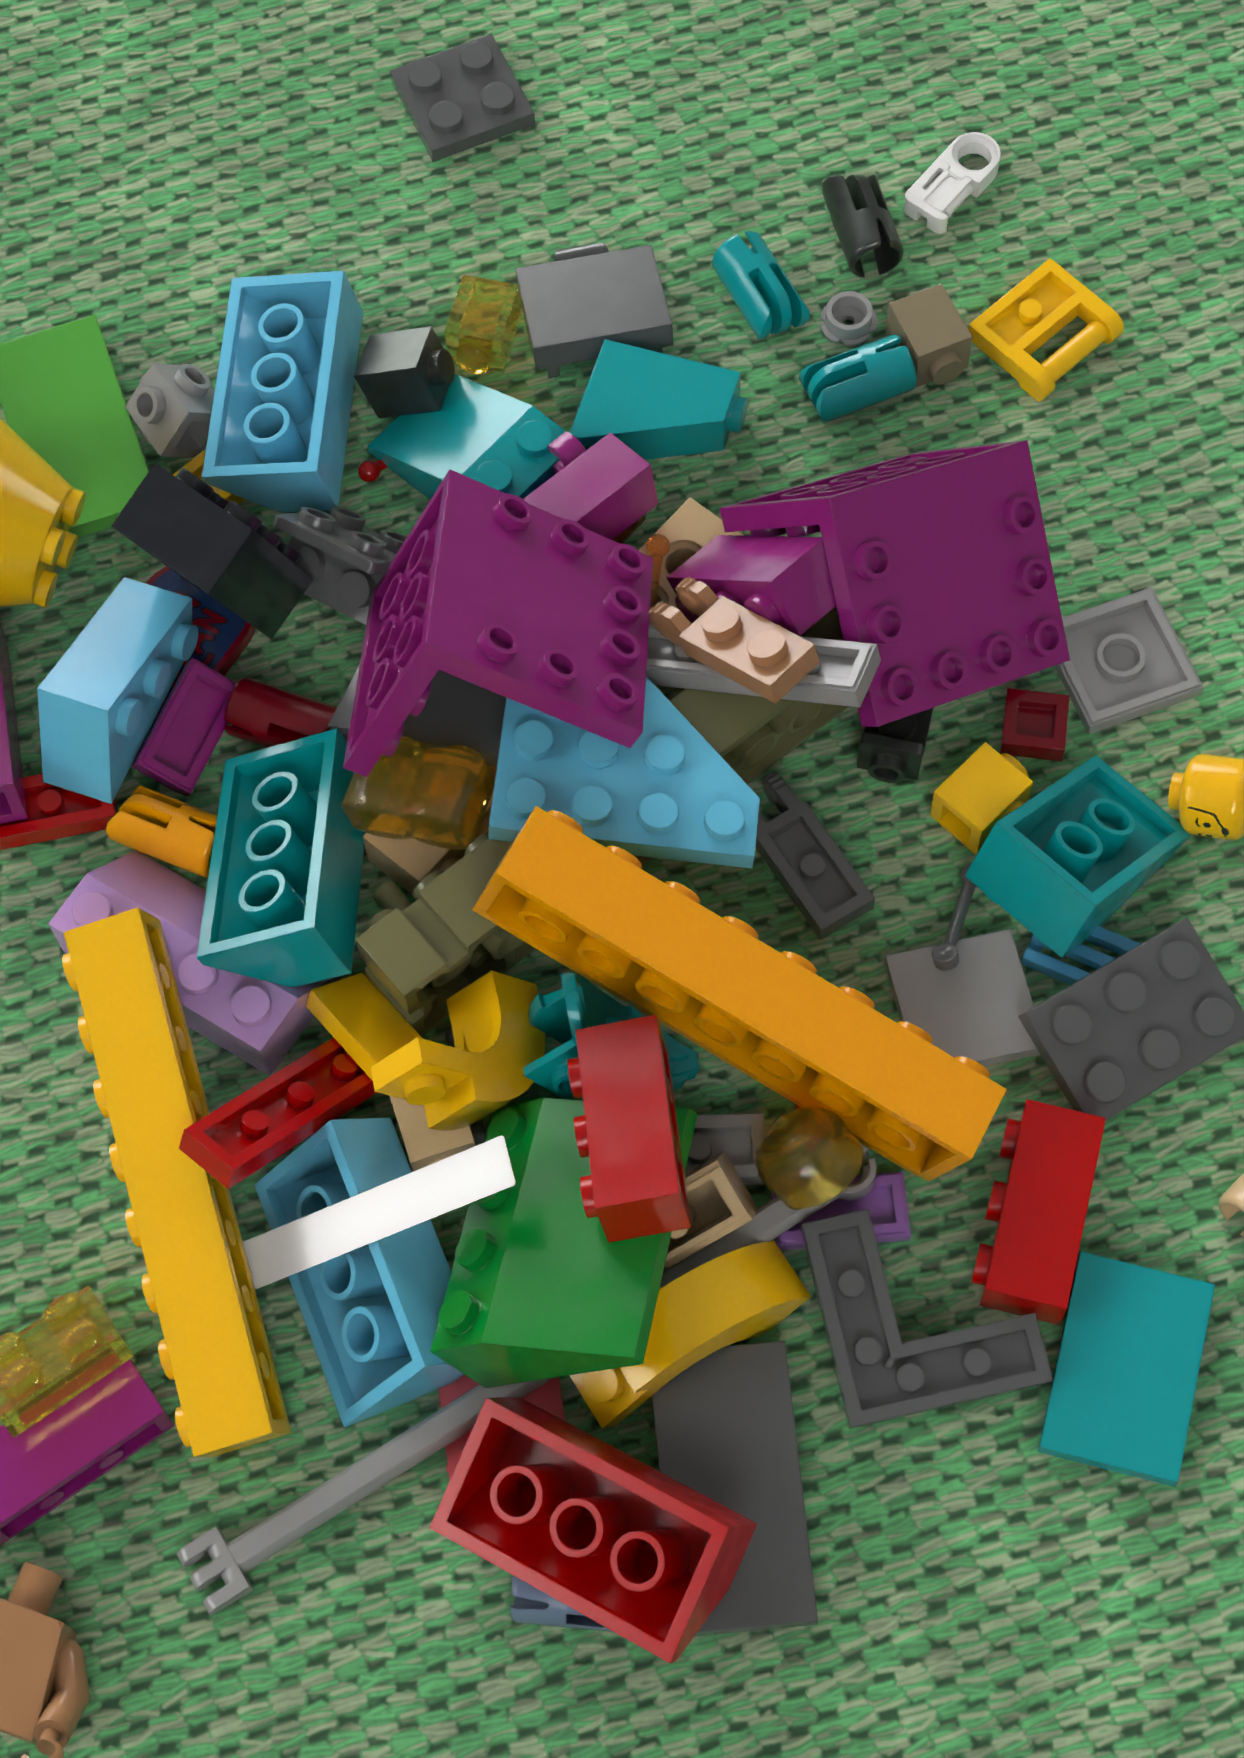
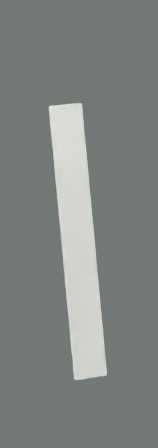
(380, 1212)

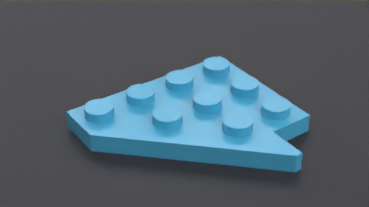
(654, 800)

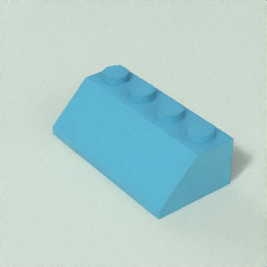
(285, 390)
(376, 1305)

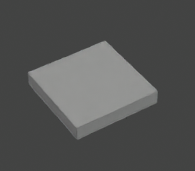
(1125, 661)
(970, 1007)

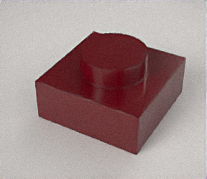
(1035, 724)

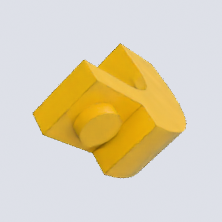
(483, 1068)
(695, 1316)

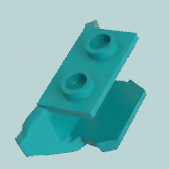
(580, 1007)

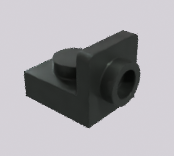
(895, 748)

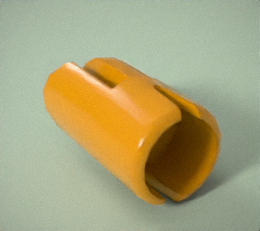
(165, 830)

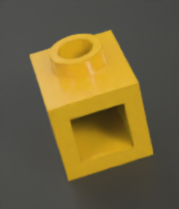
(980, 795)

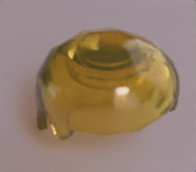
(808, 1156)

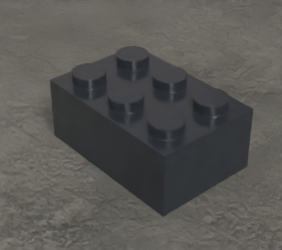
(215, 547)

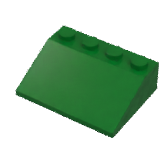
(535, 1277)

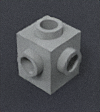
(173, 409)

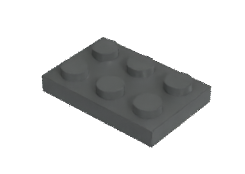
(1136, 1022)

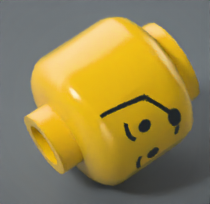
(1210, 796)

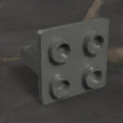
(340, 556)

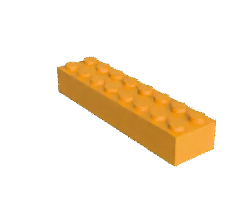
(739, 995)

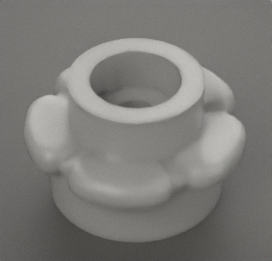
(848, 306)

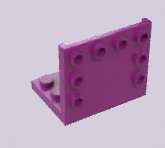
(933, 565)
(508, 606)

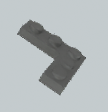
(897, 1379)

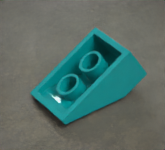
(475, 435)
(1075, 854)

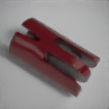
(273, 714)

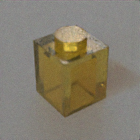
(483, 324)

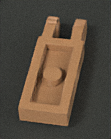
(735, 641)

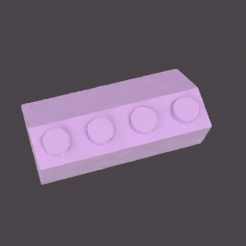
(233, 1010)

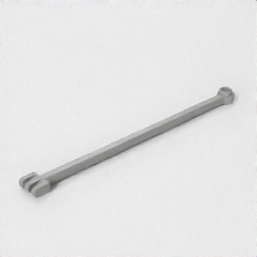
(432, 1434)

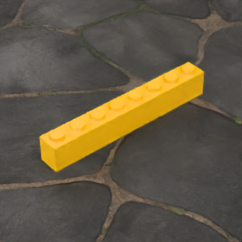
(177, 1210)

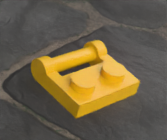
(1033, 315)

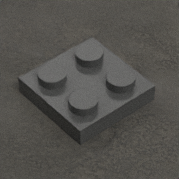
(462, 97)

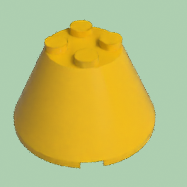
(34, 523)

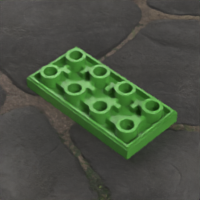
(72, 412)

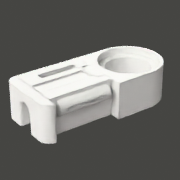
(948, 183)

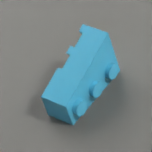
(112, 687)

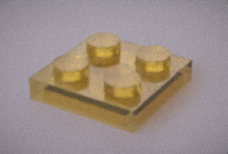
(57, 1358)

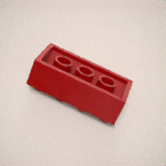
(591, 1526)

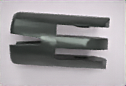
(862, 221)

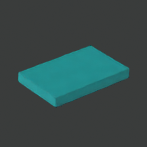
(1127, 1369)

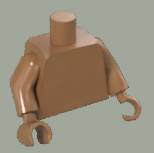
(40, 1666)

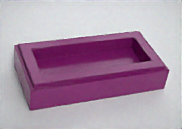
(186, 728)

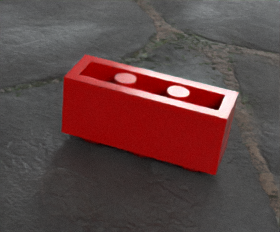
(629, 1130)
(1039, 1211)

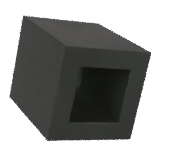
(405, 372)

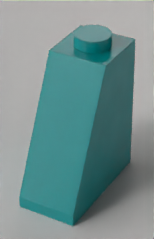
(659, 403)

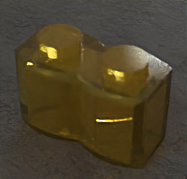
(422, 795)

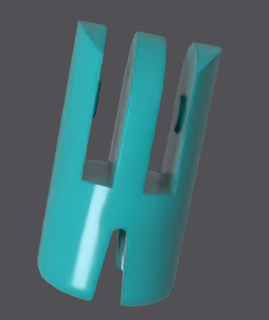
(759, 286)
(859, 378)

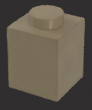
(932, 333)

